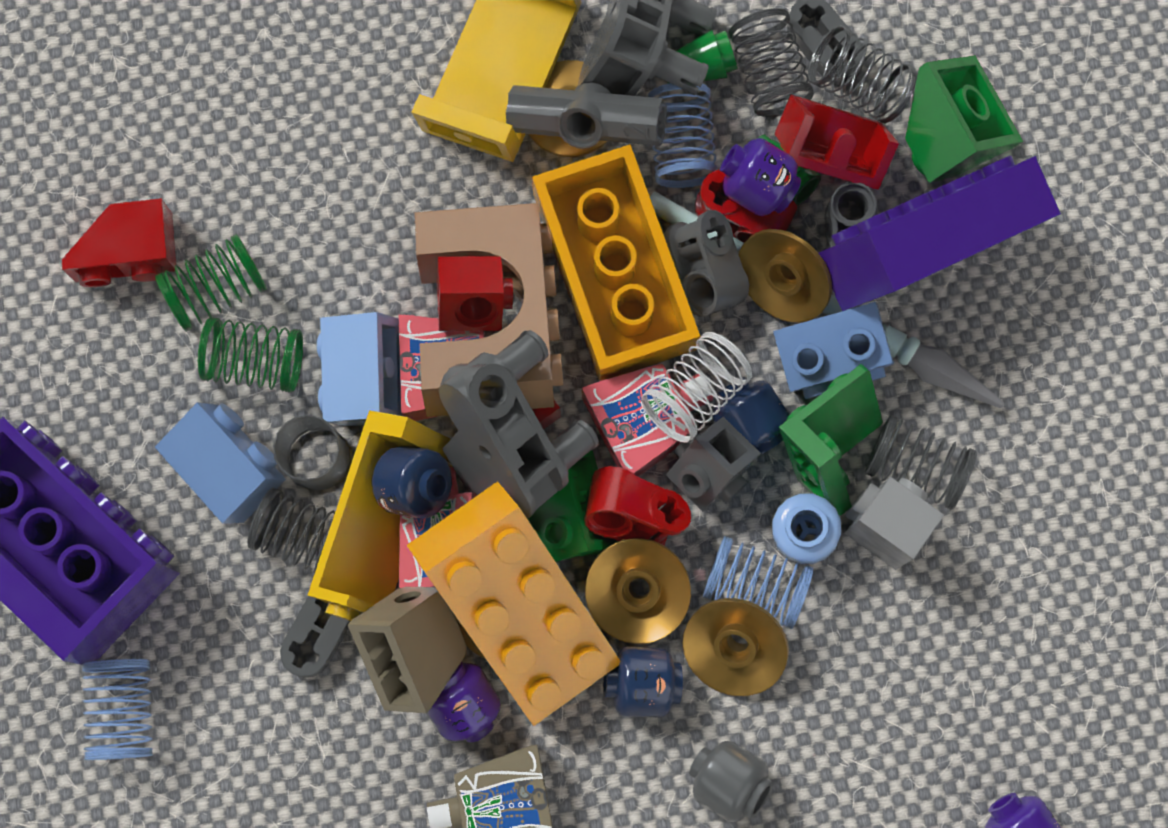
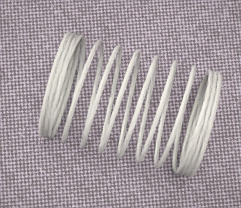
(709, 362)

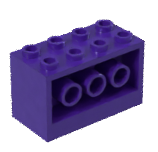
(56, 536)

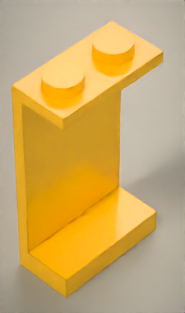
(498, 48)
(364, 540)

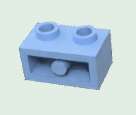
(359, 367)

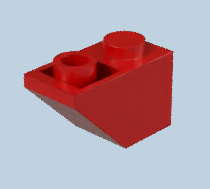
(124, 242)

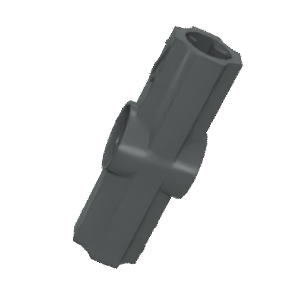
(612, 115)

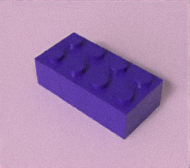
(937, 230)

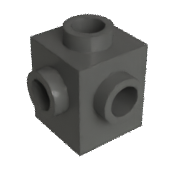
(703, 469)

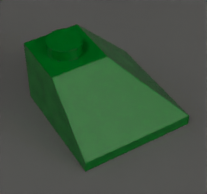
(956, 119)

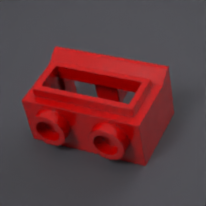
(836, 142)

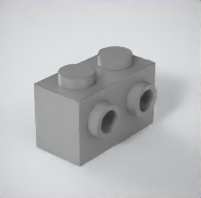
(892, 520)

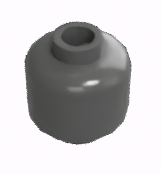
(730, 781)

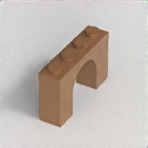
(520, 241)

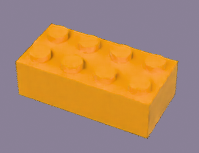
(615, 263)
(514, 602)

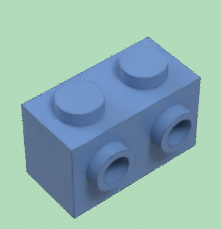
(832, 346)
(220, 461)

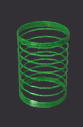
(175, 304)
(285, 383)

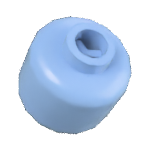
(804, 509)

